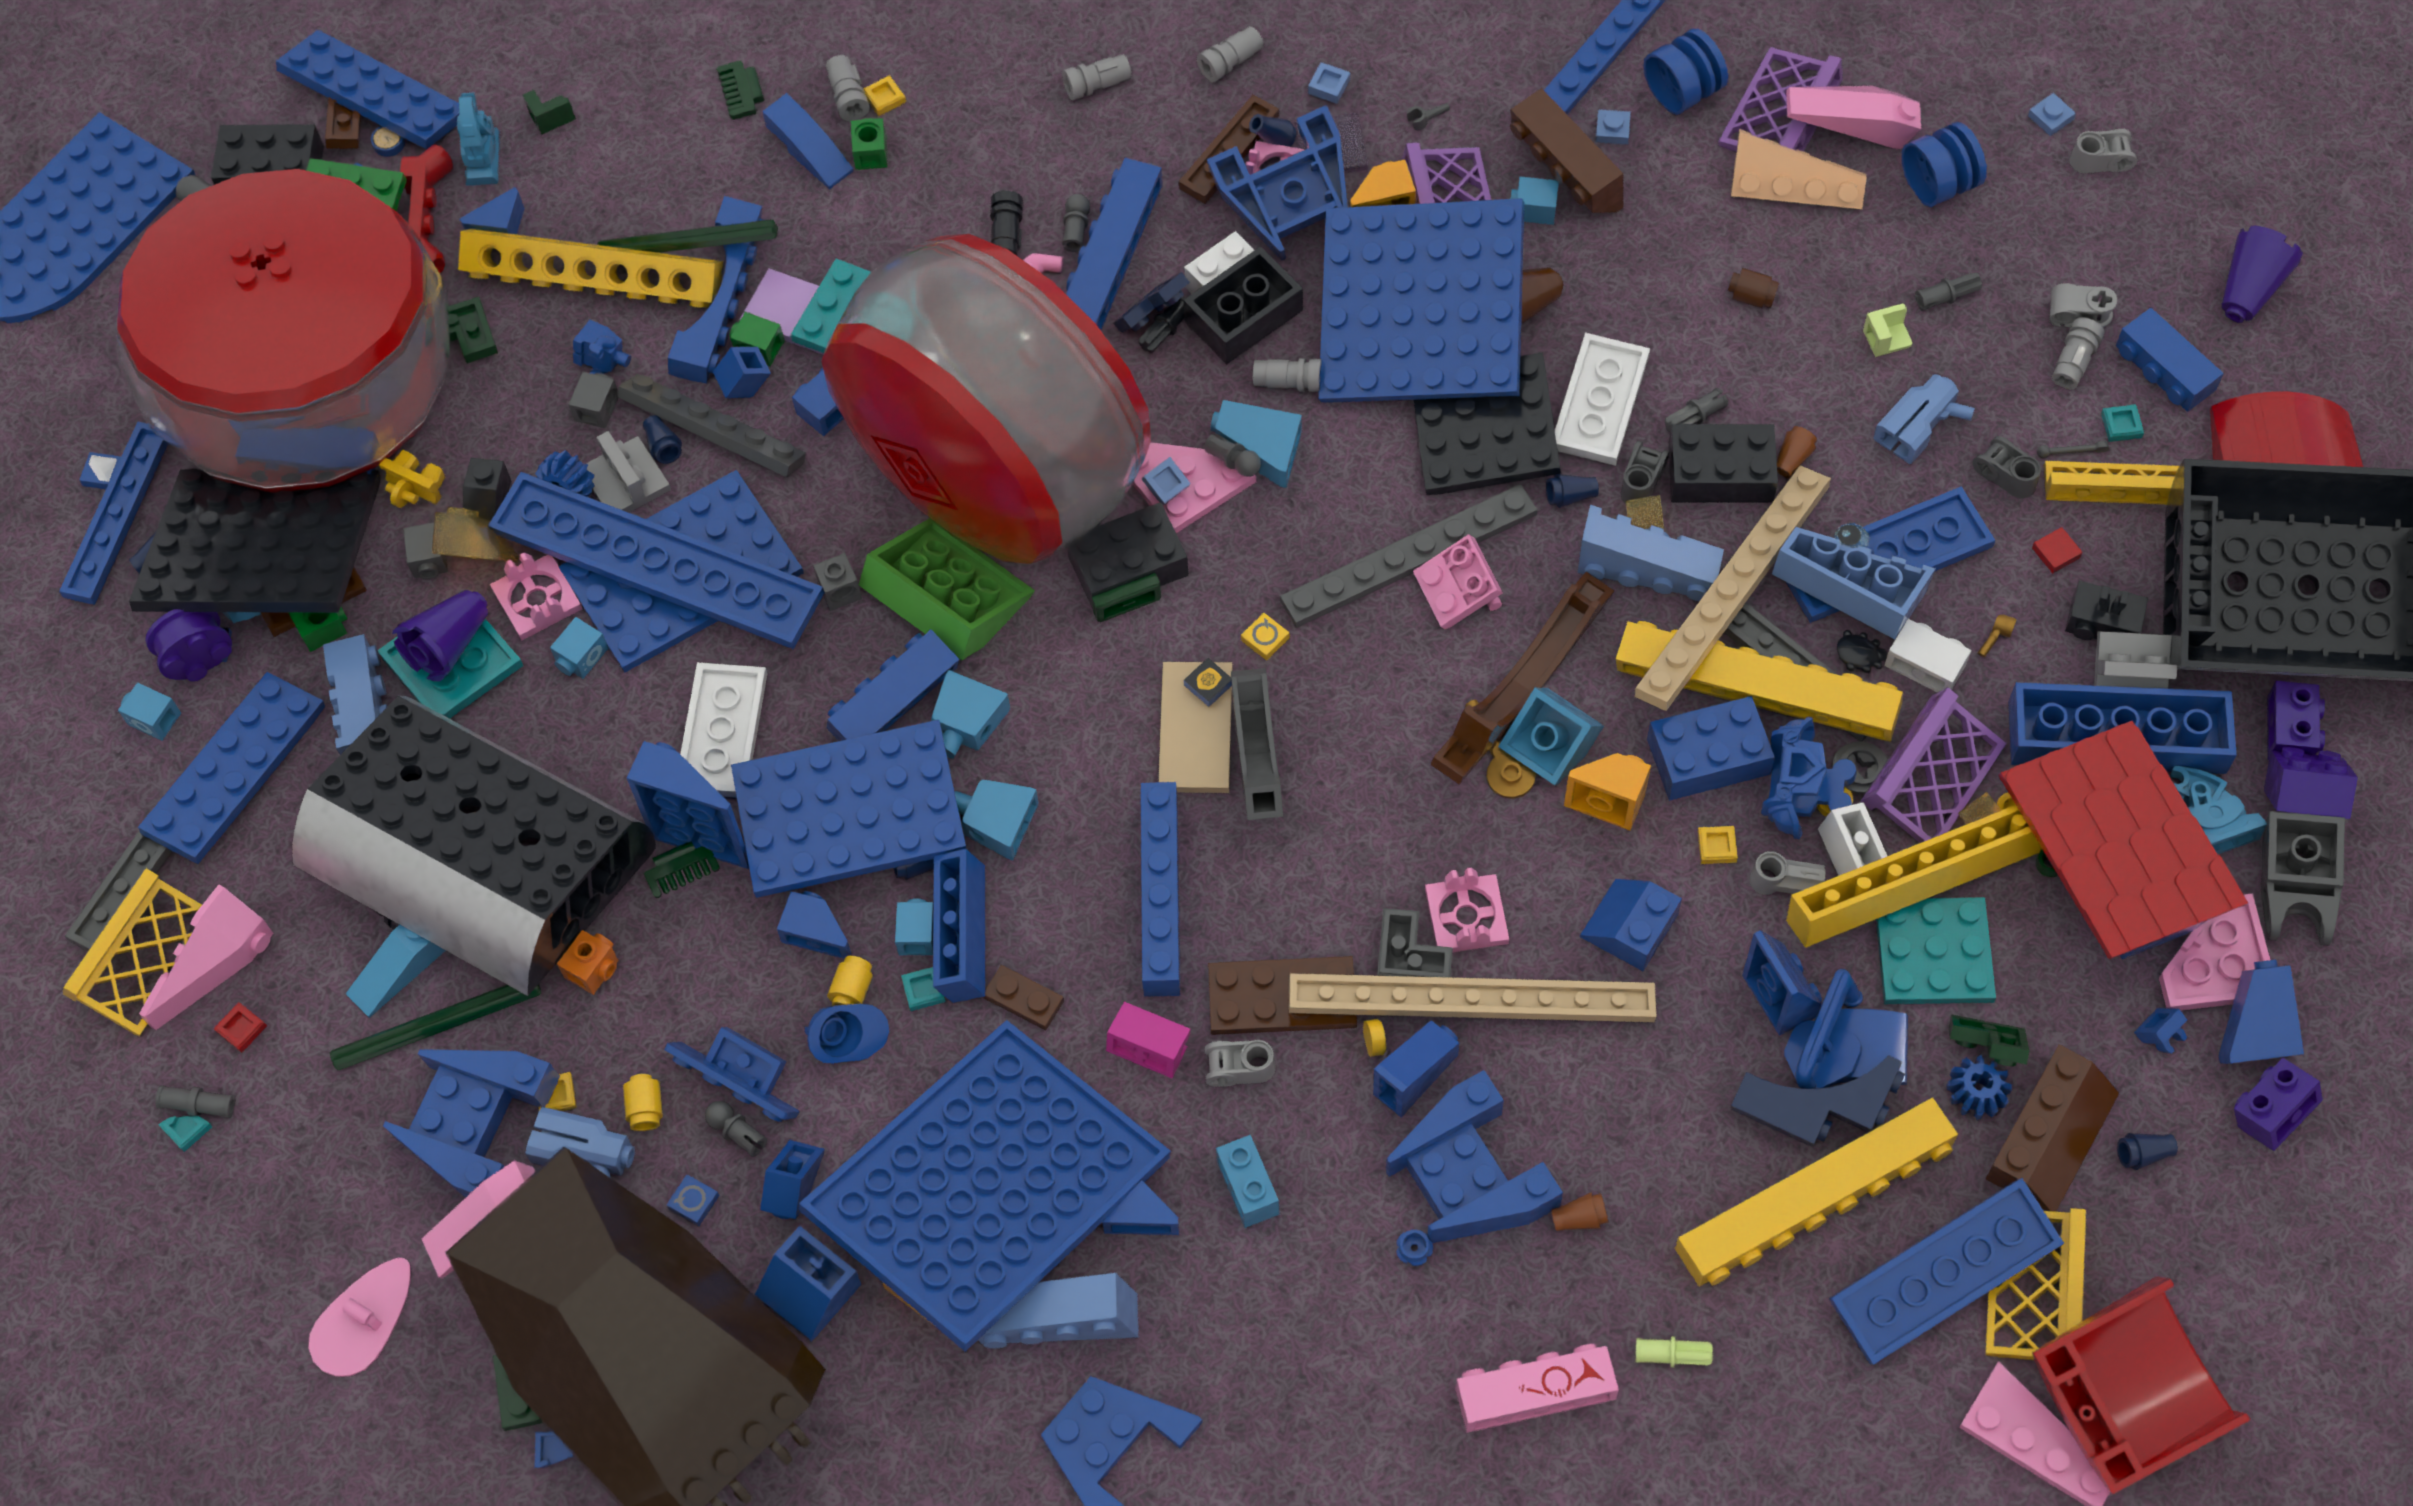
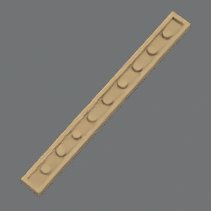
(1731, 589)
(1472, 997)

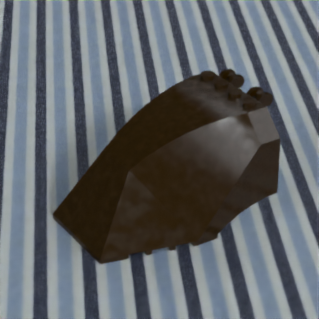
(632, 1338)

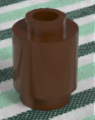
(1753, 288)

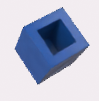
(741, 372)

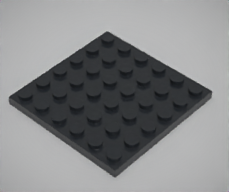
(254, 547)

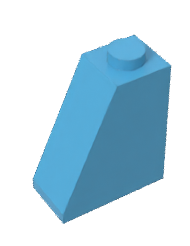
(1262, 430)

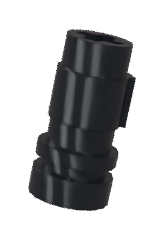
(1006, 216)

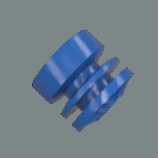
(1685, 71)
(1944, 164)

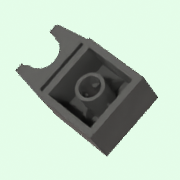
(2303, 884)

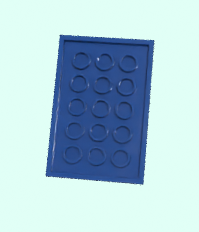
(646, 625)
(847, 808)

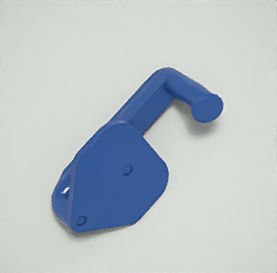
(1817, 1049)

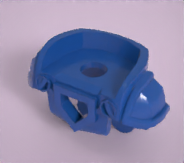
(1801, 777)

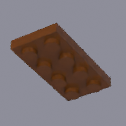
(1256, 995)

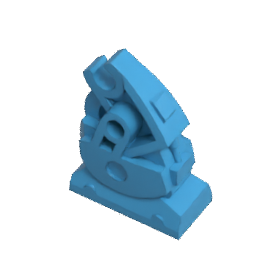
(477, 142)
(2217, 810)

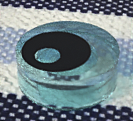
(1852, 535)

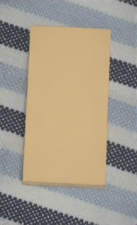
(1192, 735)

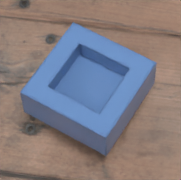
(1329, 83)
(2051, 114)
(1613, 127)
(1166, 481)

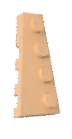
(1783, 174)

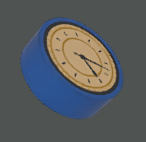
(387, 142)

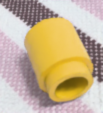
(850, 981)
(642, 1102)

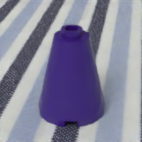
(2257, 271)
(441, 633)

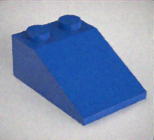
(1780, 984)

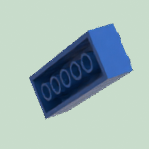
(2178, 724)

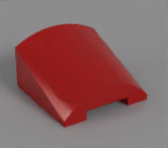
(2283, 430)
(2134, 1387)

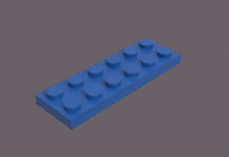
(370, 88)
(1924, 534)
(231, 768)
(1946, 1271)

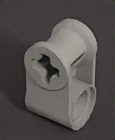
(2102, 151)
(2076, 301)
(1236, 1062)

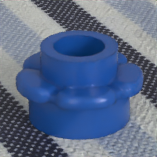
(1417, 1238)

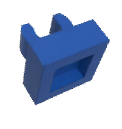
(2160, 1027)

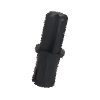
(1163, 326)

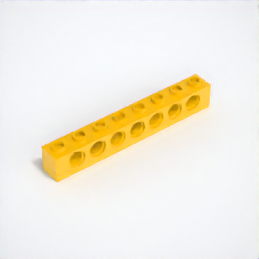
(476, 258)

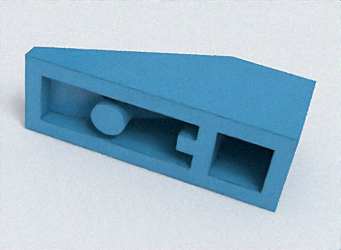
(392, 968)

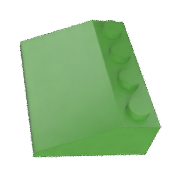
(944, 586)

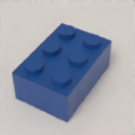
(1710, 748)

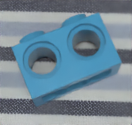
(1247, 1181)

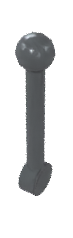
(2044, 451)

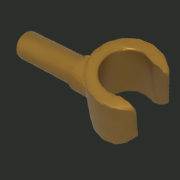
(2002, 626)

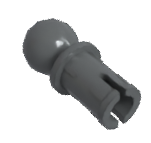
(1075, 222)
(1233, 455)
(721, 1116)

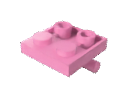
(1458, 582)

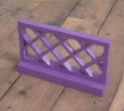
(1797, 133)
(1422, 174)
(1917, 745)

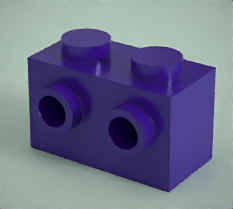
(2295, 717)
(2277, 1103)

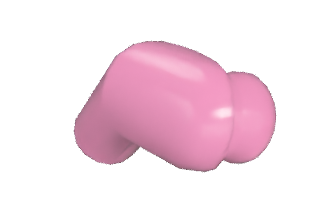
(1045, 262)

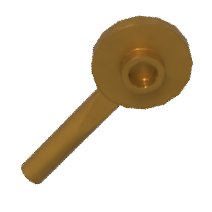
(1506, 774)

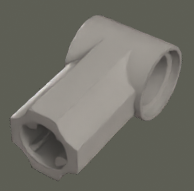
(1790, 874)

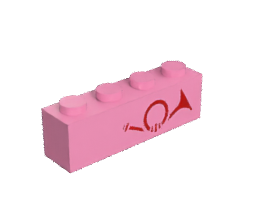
(1536, 1388)

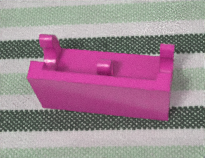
(1147, 1039)

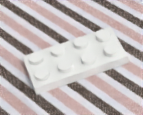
(1600, 398)
(723, 721)

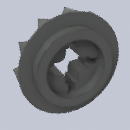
(1866, 755)

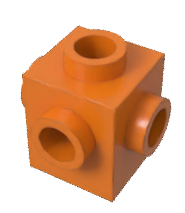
(589, 961)

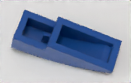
(806, 141)

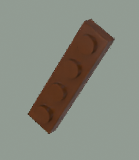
(1198, 179)

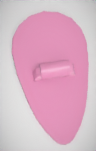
(360, 1320)

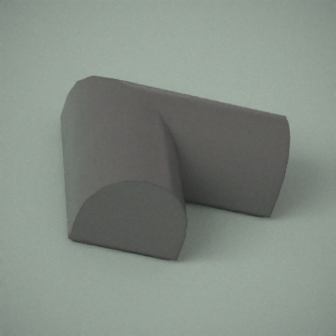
(1402, 955)

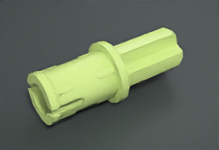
(1673, 1351)

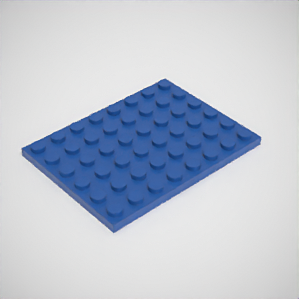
(984, 1184)

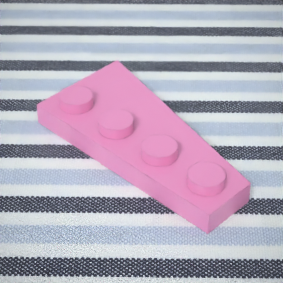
(2030, 1435)

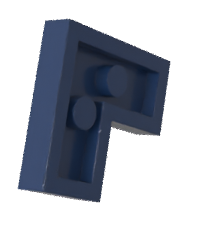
(1161, 296)

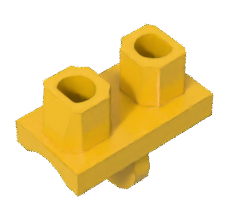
(409, 485)

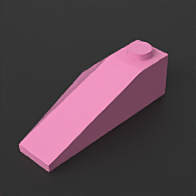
(1857, 112)
(221, 944)

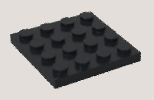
(1489, 438)

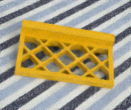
(112, 938)
(2069, 1295)

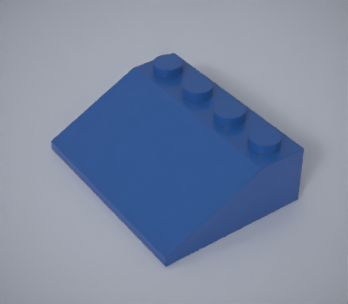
(683, 804)

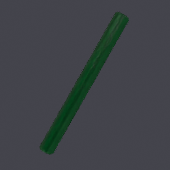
(698, 237)
(428, 1025)

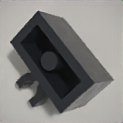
(2104, 610)

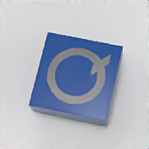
(692, 1200)

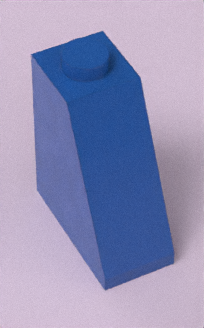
(2263, 1016)
(1414, 1067)

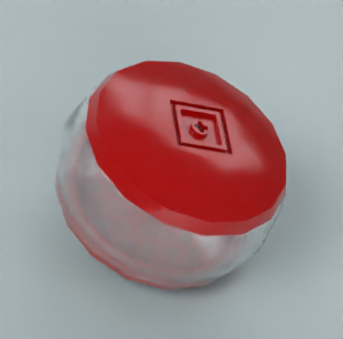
(283, 330)
(987, 397)

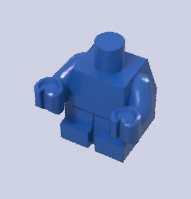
(599, 348)

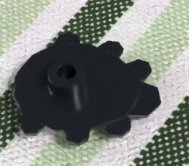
(1860, 652)

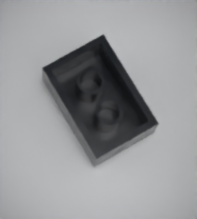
(264, 149)
(1243, 305)
(1722, 463)
(1129, 551)

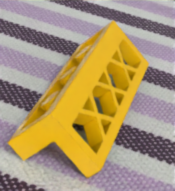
(2108, 486)

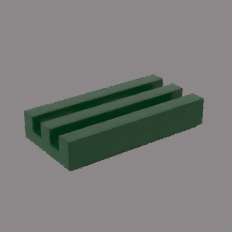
(1126, 598)

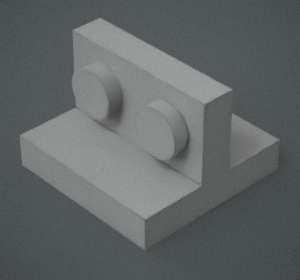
(626, 474)
(2133, 660)

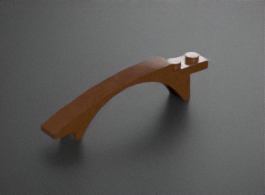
(1488, 721)

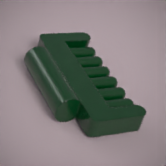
(740, 89)
(674, 861)

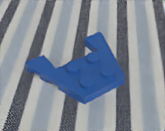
(1099, 1430)

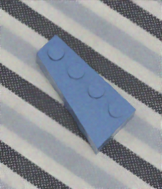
(1647, 556)
(1853, 580)
(358, 687)
(1069, 1310)

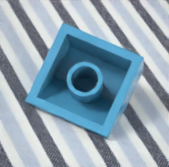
(1550, 735)

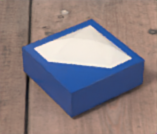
(98, 470)

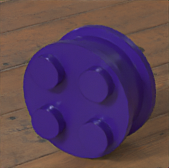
(188, 643)

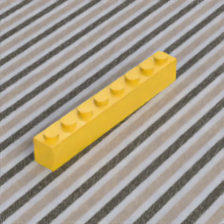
(1773, 683)
(1910, 876)
(1816, 1192)

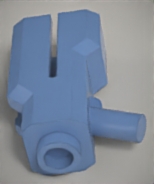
(1917, 415)
(582, 1136)

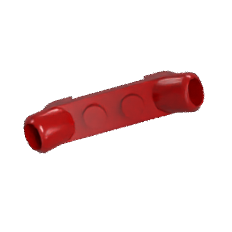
(421, 175)

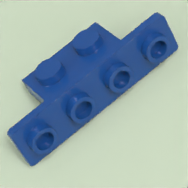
(741, 1067)

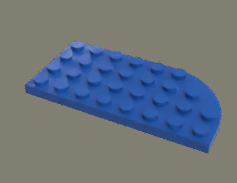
(80, 216)

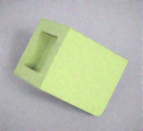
(1887, 330)

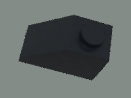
(485, 486)

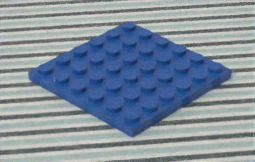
(1422, 301)

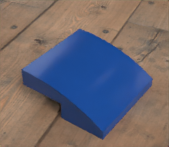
(1880, 1035)

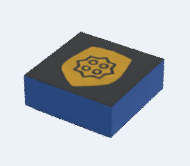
(1208, 682)

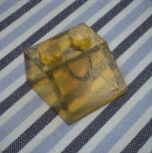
(467, 536)

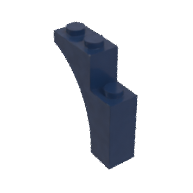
(1804, 1112)

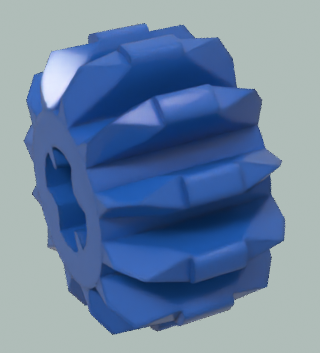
(566, 472)
(1991, 1095)

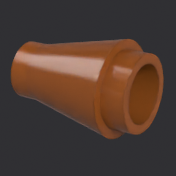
(1795, 449)
(1581, 1213)

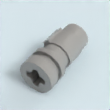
(1231, 52)
(1095, 76)
(847, 88)
(2080, 343)
(1288, 374)

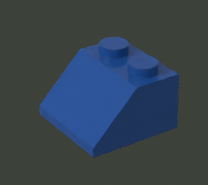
(1632, 920)

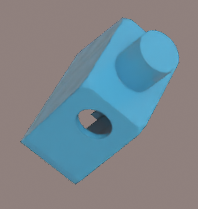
(968, 712)
(997, 815)

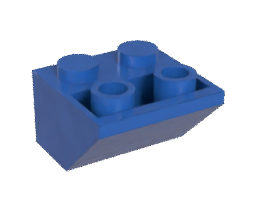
(807, 1283)

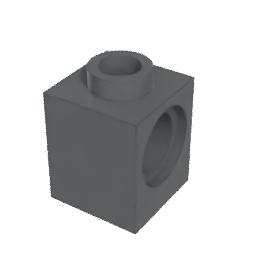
(594, 399)
(419, 552)
(837, 581)

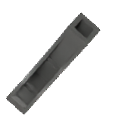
(1256, 744)

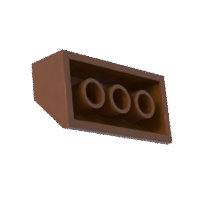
(1568, 153)
(2055, 1128)

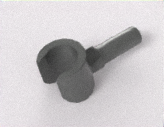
(1418, 111)

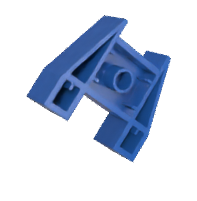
(1290, 191)
(467, 1108)
(1460, 1172)

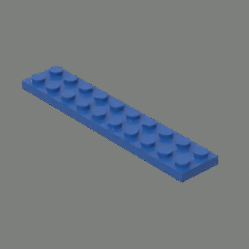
(657, 560)

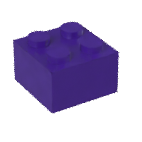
(2310, 783)

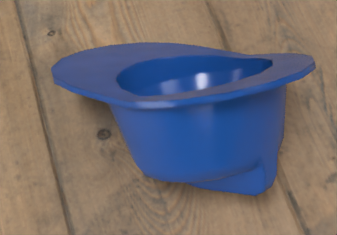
(847, 1033)

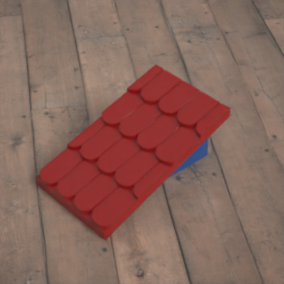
(2123, 841)

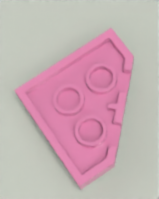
(1209, 478)
(2213, 959)

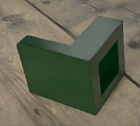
(549, 114)

